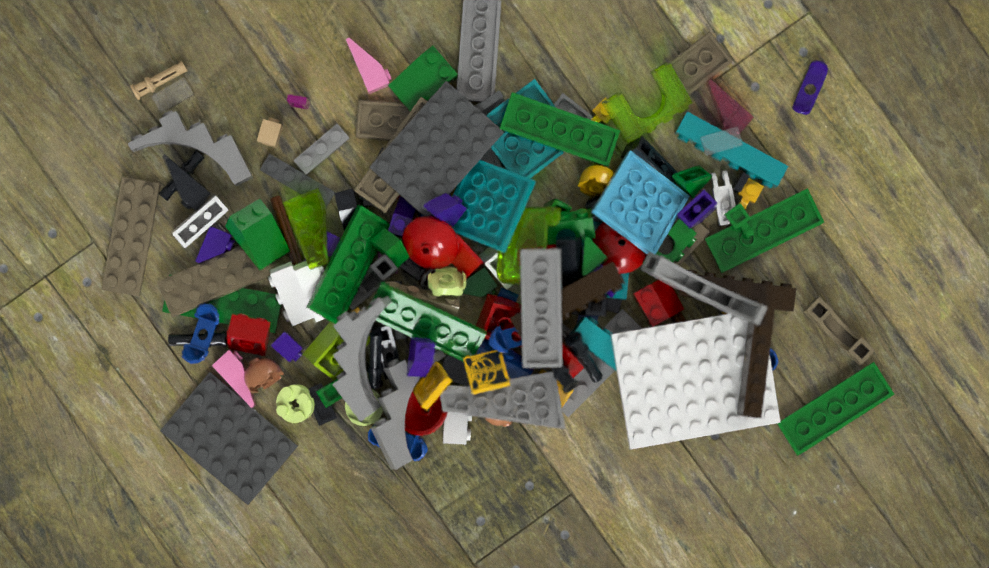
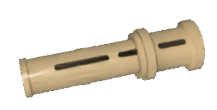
(150, 84)

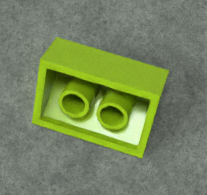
(323, 348)

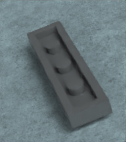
(294, 179)

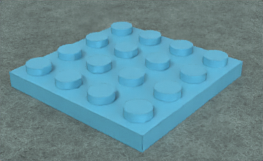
(640, 203)

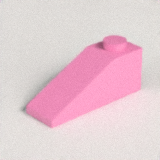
(371, 71)
(233, 371)

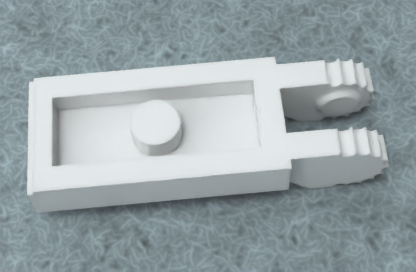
(723, 196)

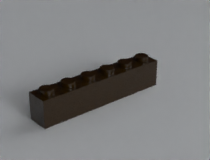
(584, 291)
(783, 295)
(756, 363)

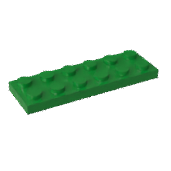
(559, 129)
(770, 229)
(347, 265)
(243, 301)
(423, 320)
(835, 408)

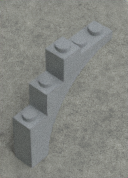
(174, 132)
(702, 289)
(353, 381)
(391, 431)

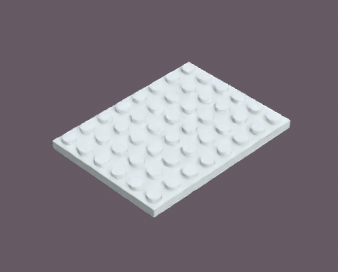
(685, 380)

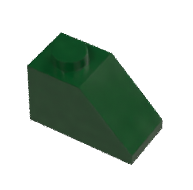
(480, 284)

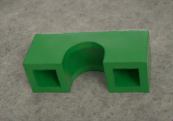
(578, 221)
(681, 237)

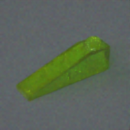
(308, 221)

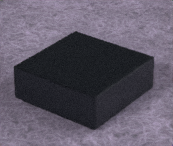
(740, 182)

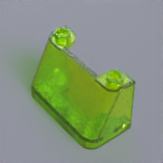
(529, 234)

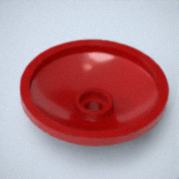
(435, 236)
(626, 257)
(421, 422)

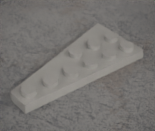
(525, 401)

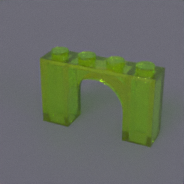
(673, 100)

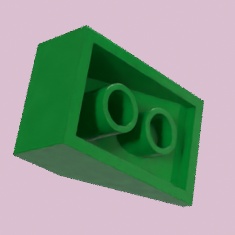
(422, 78)
(258, 234)

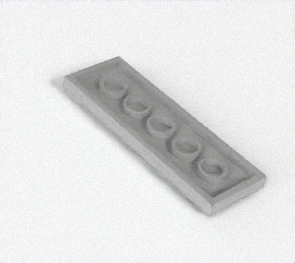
(478, 49)
(541, 307)
(620, 323)

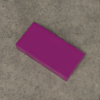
(298, 101)

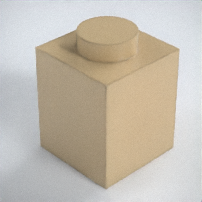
(270, 132)

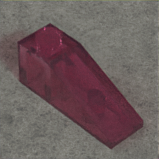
(729, 111)

